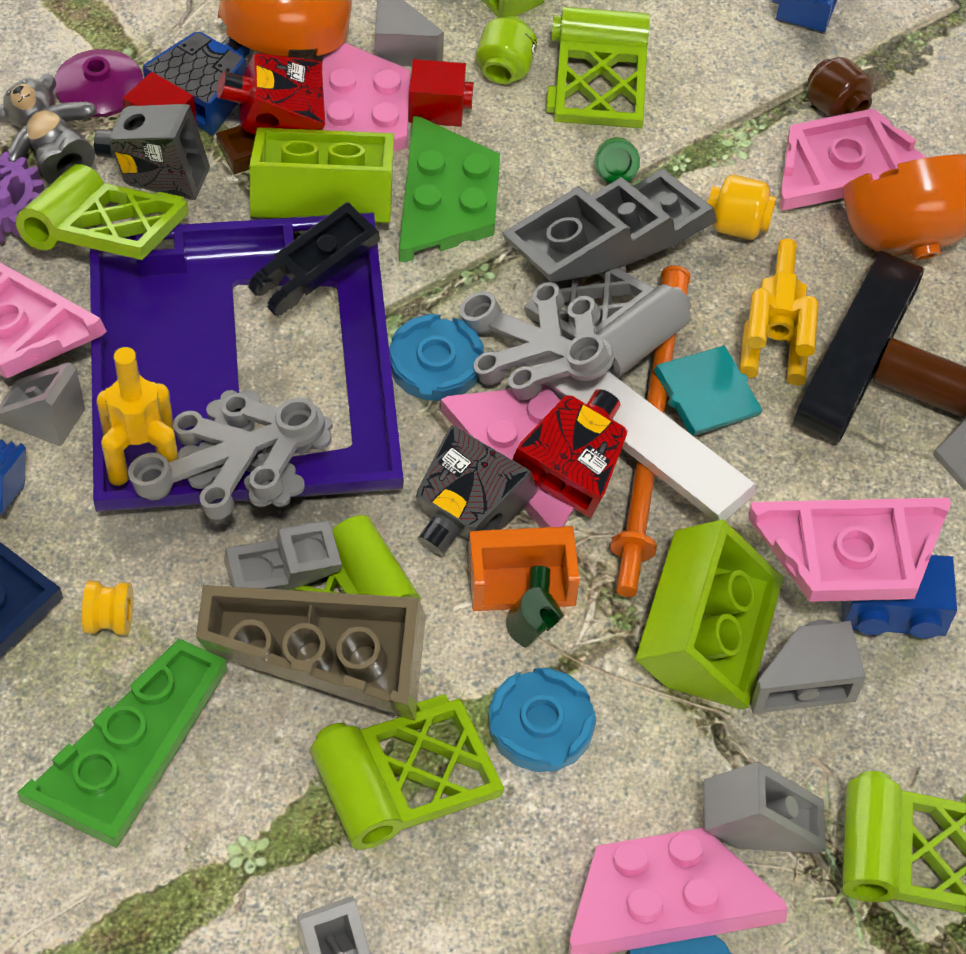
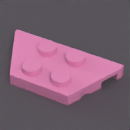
(365, 94)
(837, 149)
(38, 323)
(502, 423)
(852, 545)
(668, 893)

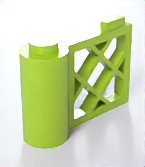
(603, 40)
(79, 202)
(366, 563)
(363, 778)
(881, 839)

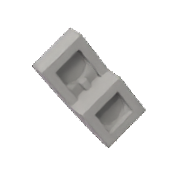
(290, 561)

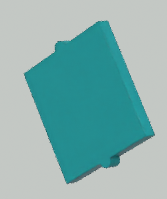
(708, 390)

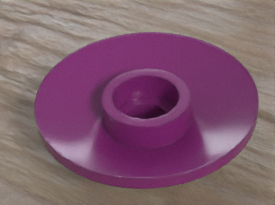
(98, 78)

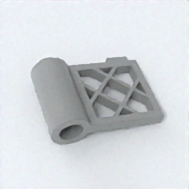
(630, 327)

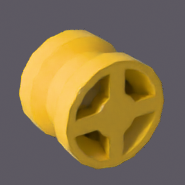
(107, 607)

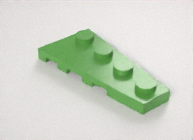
(119, 761)

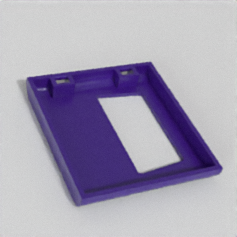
(182, 326)

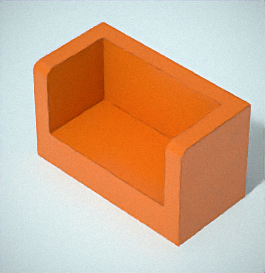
(502, 561)

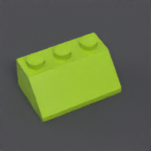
(320, 171)
(710, 615)

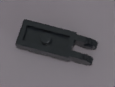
(315, 257)

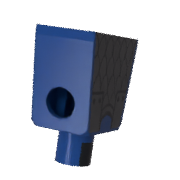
(196, 68)

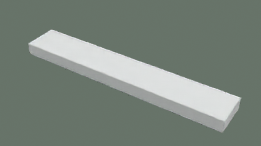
(665, 447)

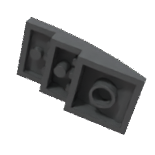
(609, 228)

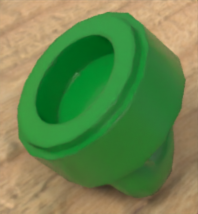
(617, 159)

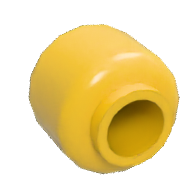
(742, 207)

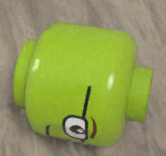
(506, 50)

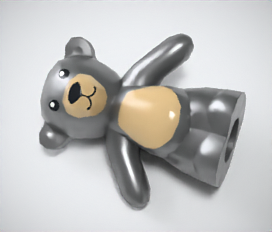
(44, 126)

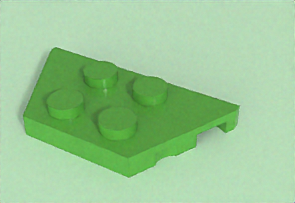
(447, 190)

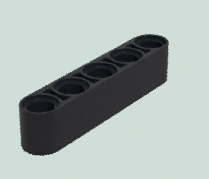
(858, 347)

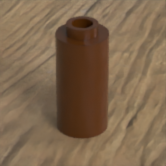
(923, 376)

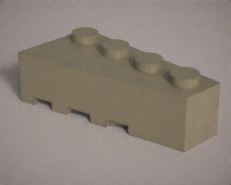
(325, 640)

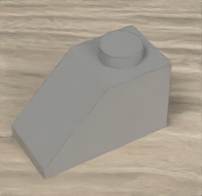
(812, 669)
(763, 811)

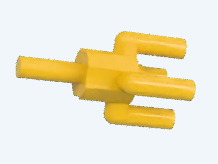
(781, 313)
(133, 414)

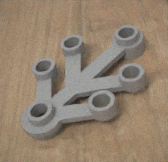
(582, 358)
(286, 427)

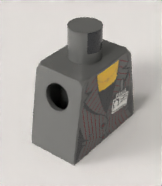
(157, 149)
(470, 490)

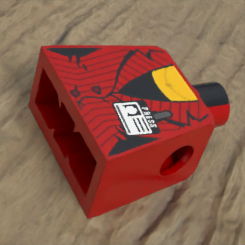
(277, 93)
(575, 450)

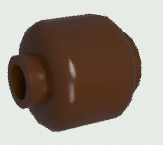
(839, 87)

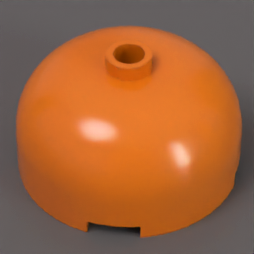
(287, 24)
(910, 206)

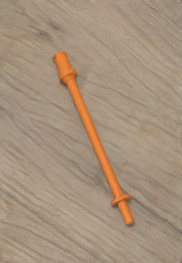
(634, 544)

